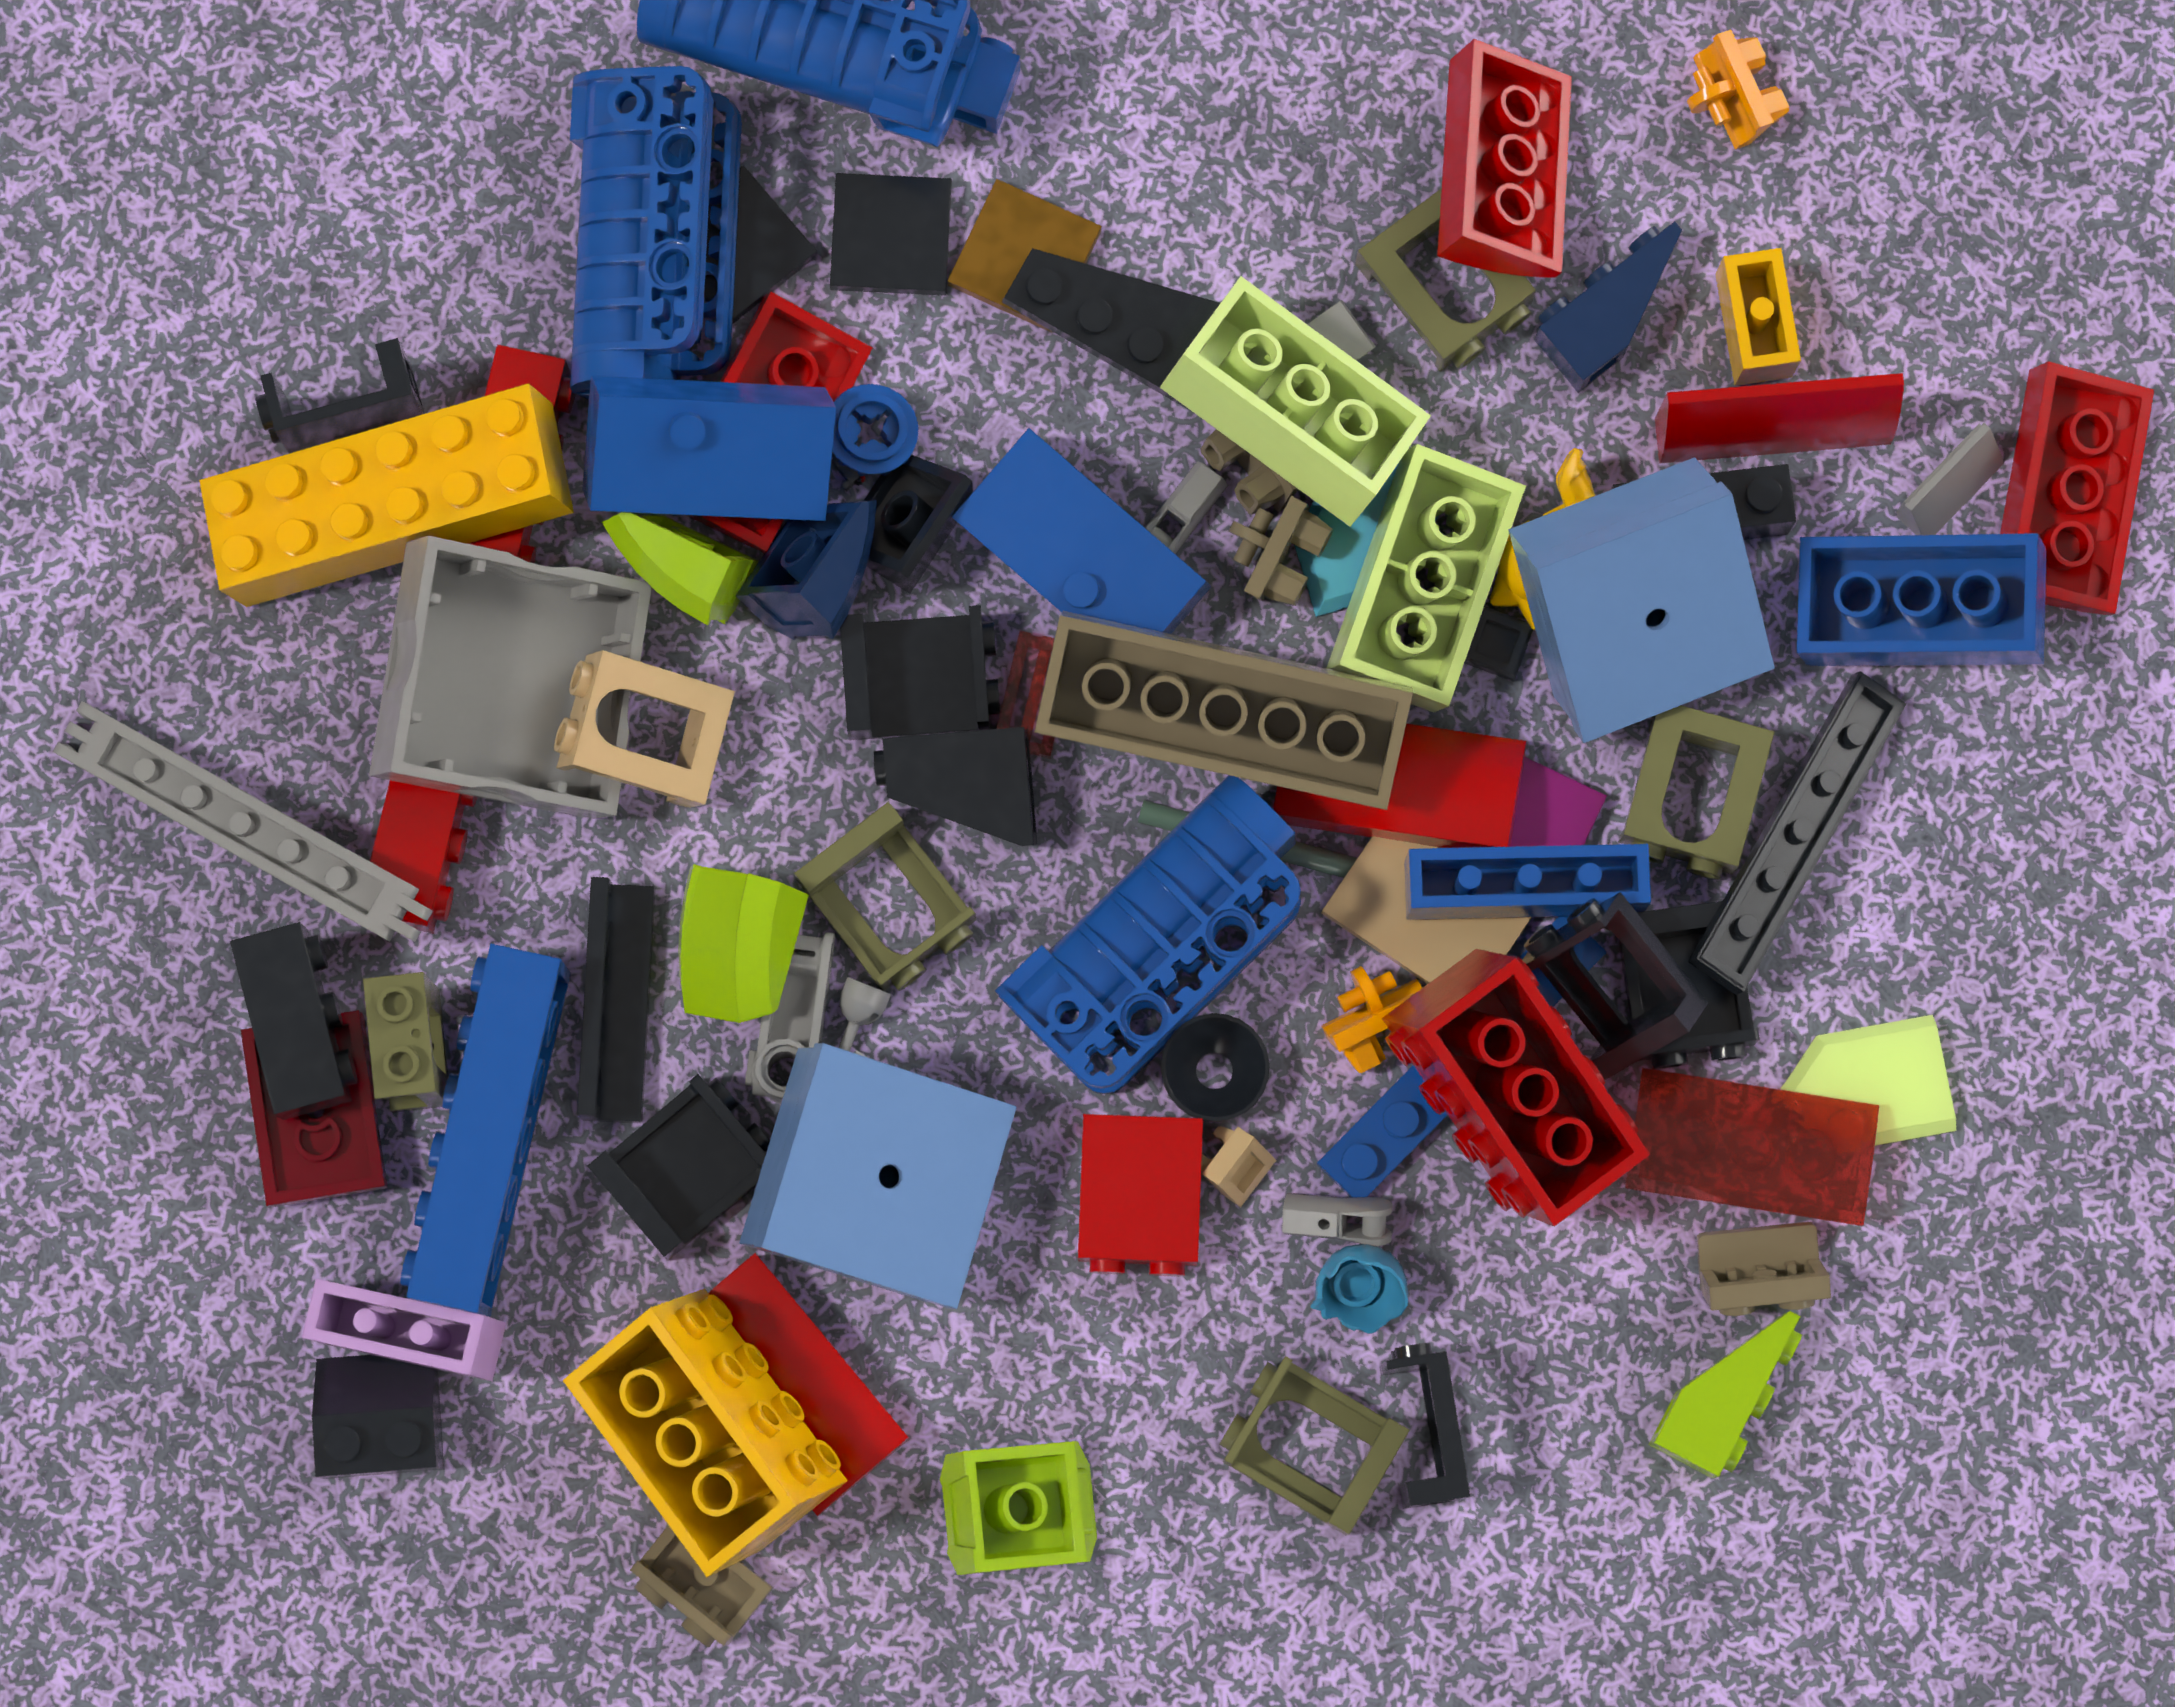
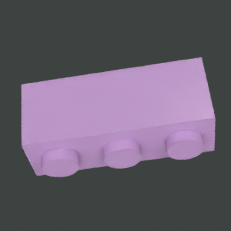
(404, 1330)

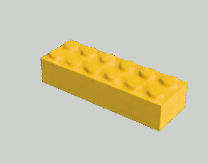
(365, 495)

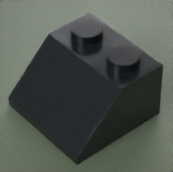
(375, 1417)

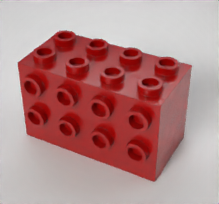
(1514, 1087)

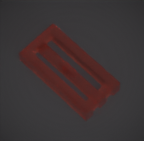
(1045, 646)

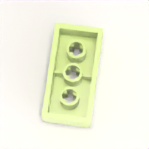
(1295, 401)
(1460, 564)

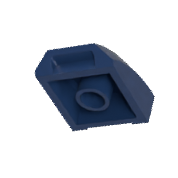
(812, 572)

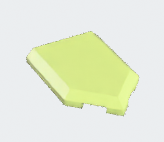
(1883, 1065)

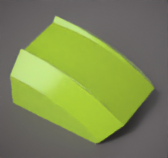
(682, 563)
(736, 943)
(1018, 1507)

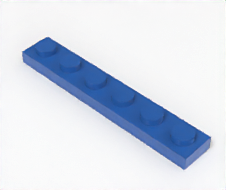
(1404, 1117)

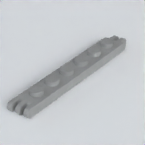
(243, 825)

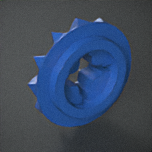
(899, 429)

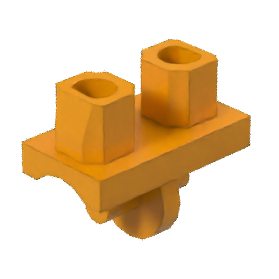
(1731, 91)
(1356, 1029)

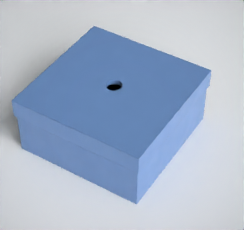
(1642, 598)
(878, 1174)

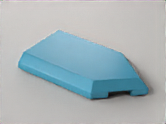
(1338, 568)

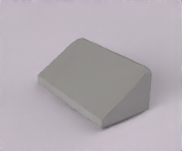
(1952, 483)

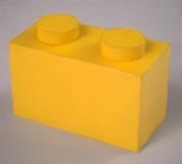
(1757, 316)

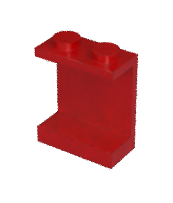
(1140, 1193)

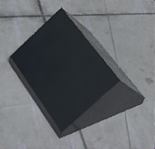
(913, 518)

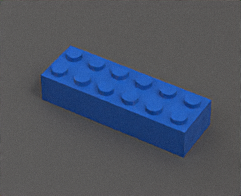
(488, 1130)

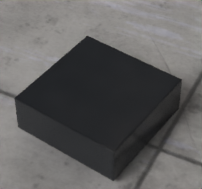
(1499, 644)

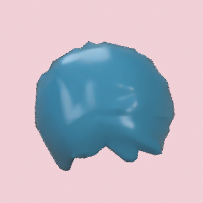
(1361, 1288)

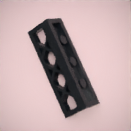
(616, 1002)

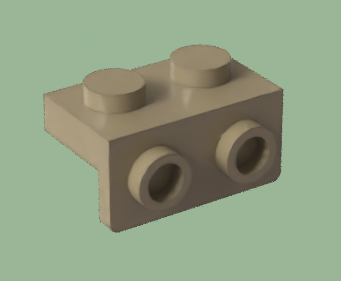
(1761, 1268)
(713, 1604)

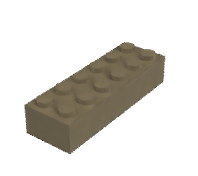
(1224, 710)

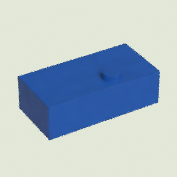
(708, 448)
(1077, 542)
(1922, 600)

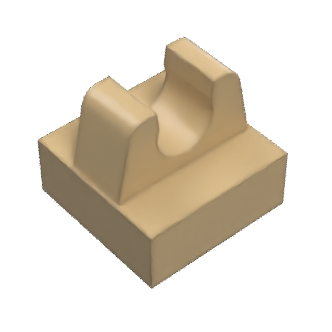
(1237, 1165)

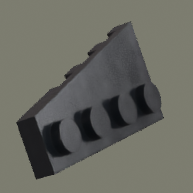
(1110, 314)

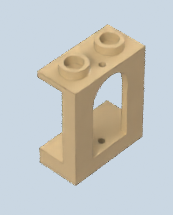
(588, 751)

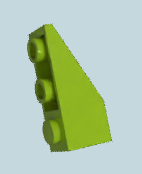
(1713, 1408)

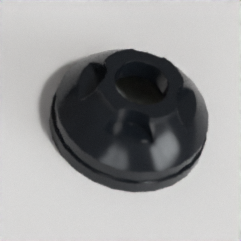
(1222, 1036)

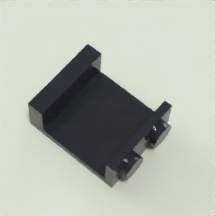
(347, 417)
(918, 675)

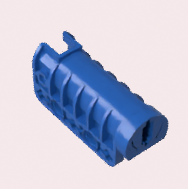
(852, 53)
(648, 224)
(1153, 930)

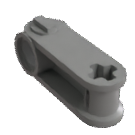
(799, 1014)

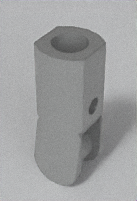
(1188, 504)
(1327, 1218)

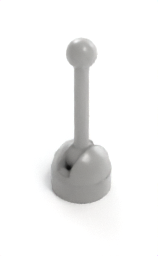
(860, 1006)

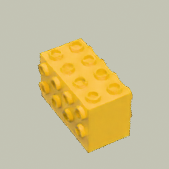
(705, 1430)

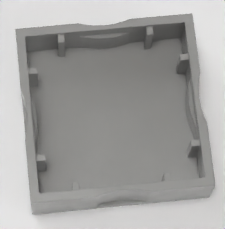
(487, 673)

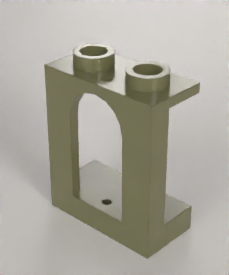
(1446, 338)
(1644, 821)
(950, 913)
(402, 1026)
(1294, 1384)

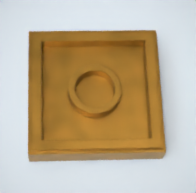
(1004, 236)

